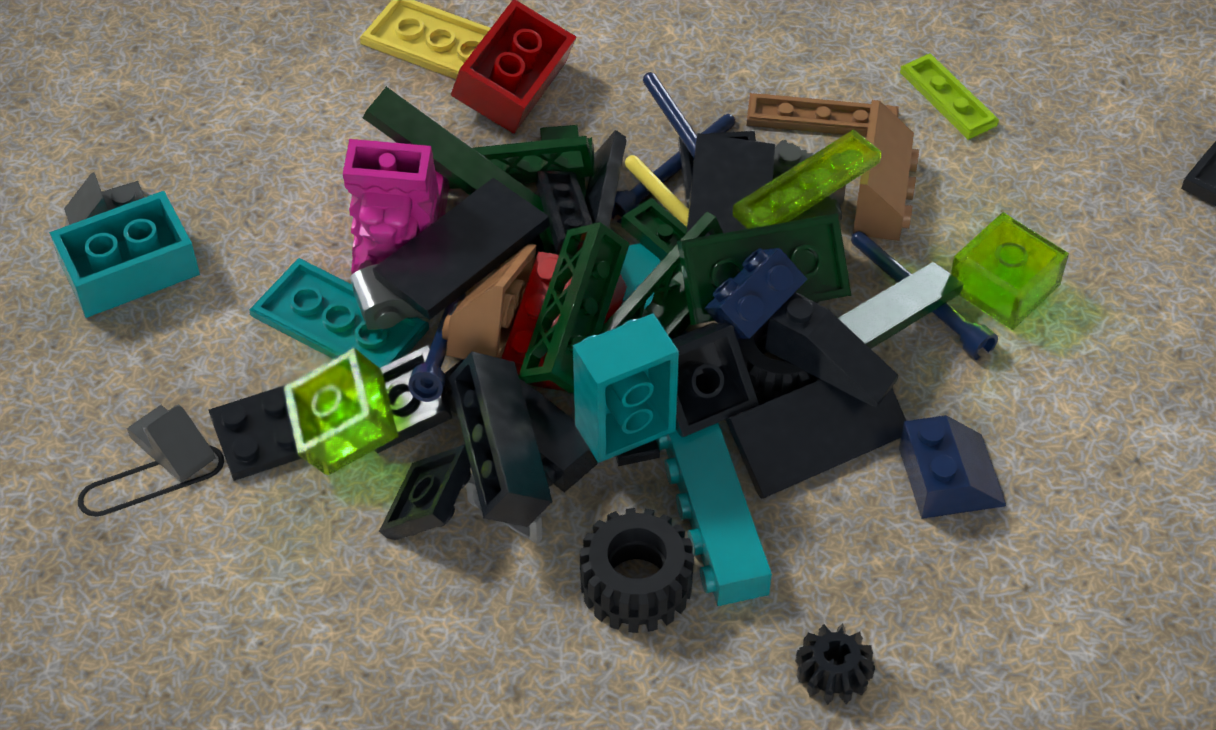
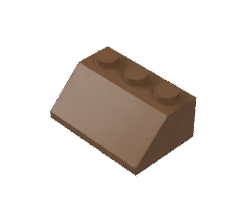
(887, 185)
(489, 310)

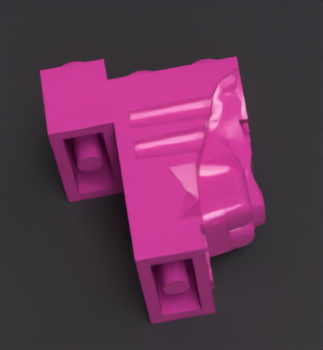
(392, 196)

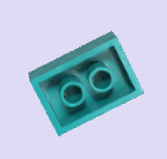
(125, 253)
(625, 387)

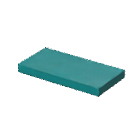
(326, 316)

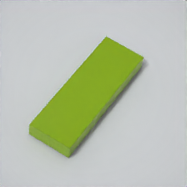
(949, 96)

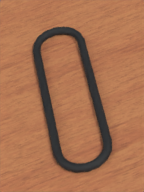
(100, 513)

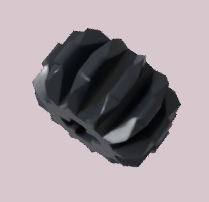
(837, 646)

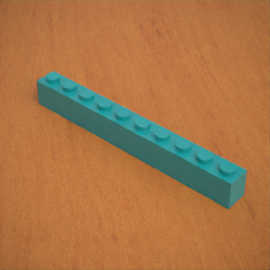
(709, 491)

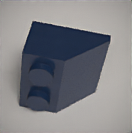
(948, 467)

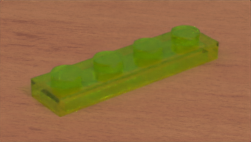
(808, 182)

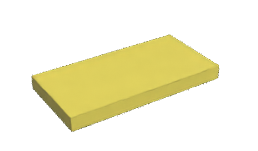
(424, 36)

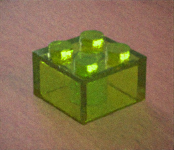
(1009, 270)
(340, 412)

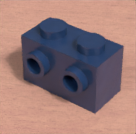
(756, 291)

